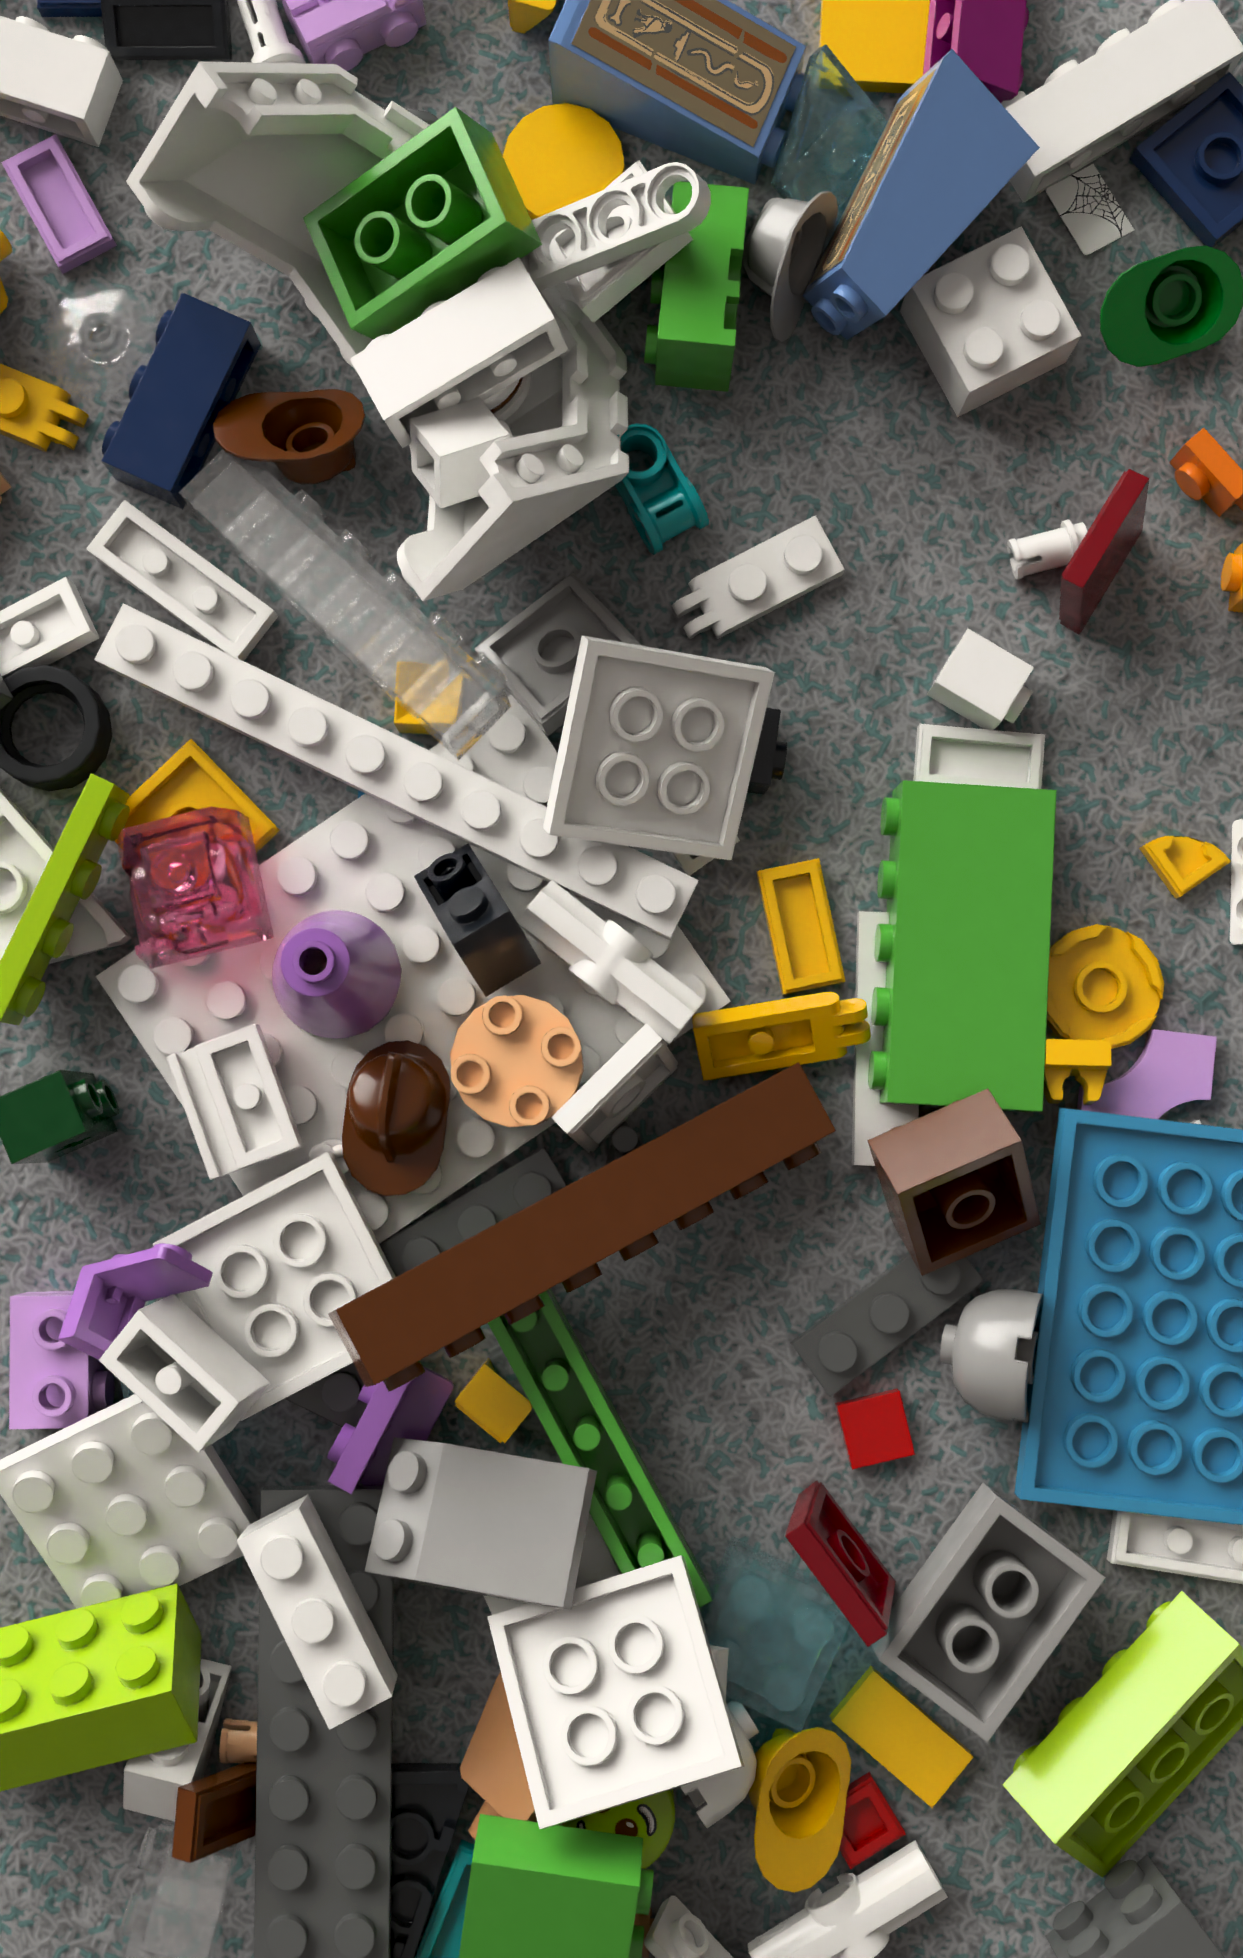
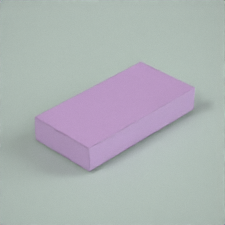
(59, 204)

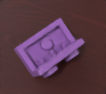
(402, 1413)

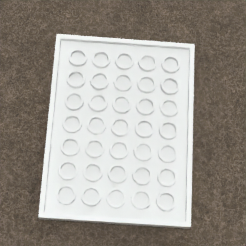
(367, 866)

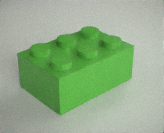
(421, 225)

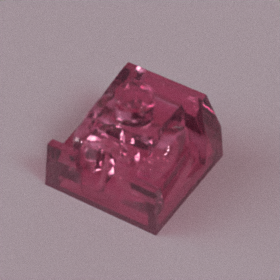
(194, 885)

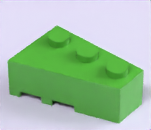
(700, 295)

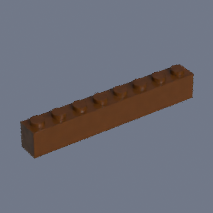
(578, 1226)

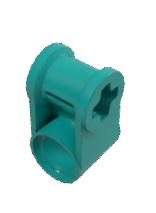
(661, 498)

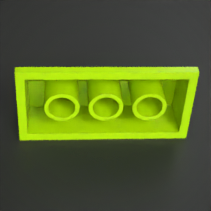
(1134, 1736)

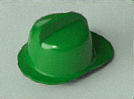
(1171, 305)

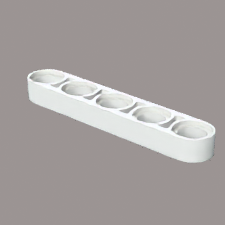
(589, 218)

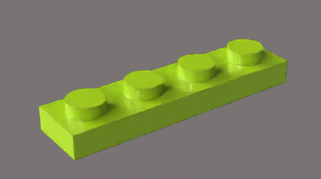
(68, 876)

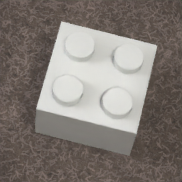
(989, 321)

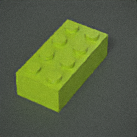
(98, 1686)

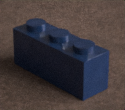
(177, 397)

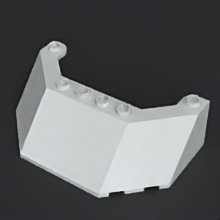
(272, 142)

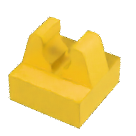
(1079, 1058)

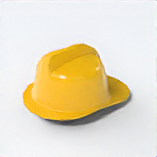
(799, 1805)

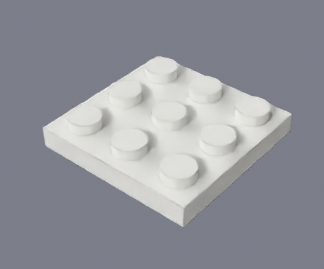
(657, 749)
(280, 1269)
(124, 1504)
(614, 1693)

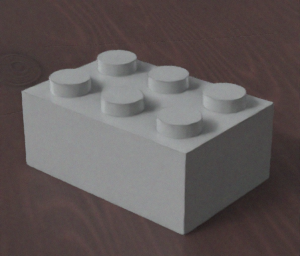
(986, 1612)

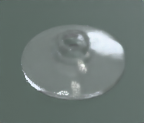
(106, 368)

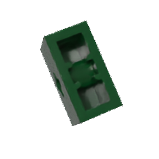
(56, 1116)

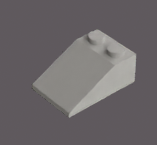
(481, 1522)

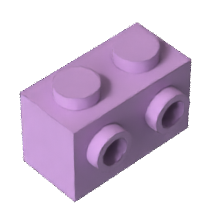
(49, 1379)

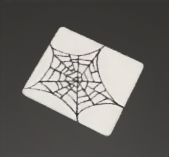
(1089, 210)

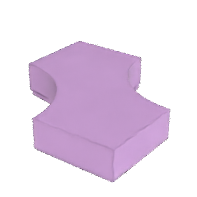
(1167, 1073)

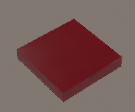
(1103, 550)
(842, 1562)

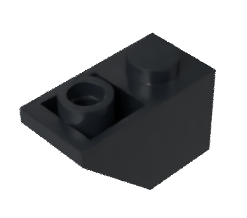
(477, 920)

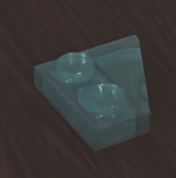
(828, 133)

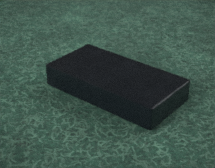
(167, 29)

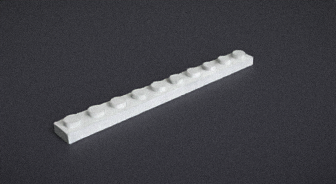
(391, 770)

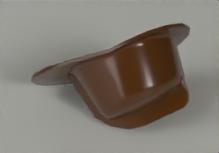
(299, 432)
(396, 1118)

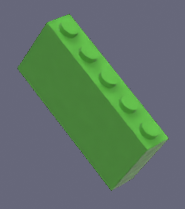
(964, 944)
(554, 1892)

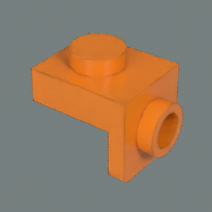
(1208, 473)

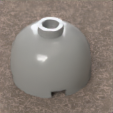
(994, 1352)

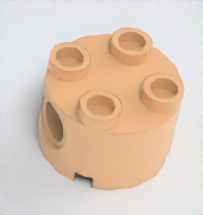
(516, 1061)

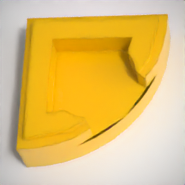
(1183, 861)

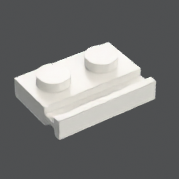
(234, 1101)

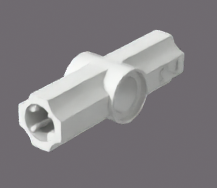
(610, 961)
(857, 1912)

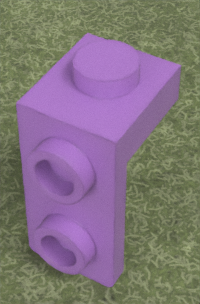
(117, 1288)

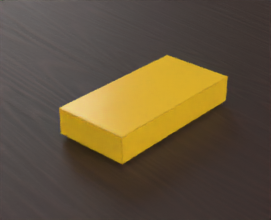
(800, 926)
(901, 1736)

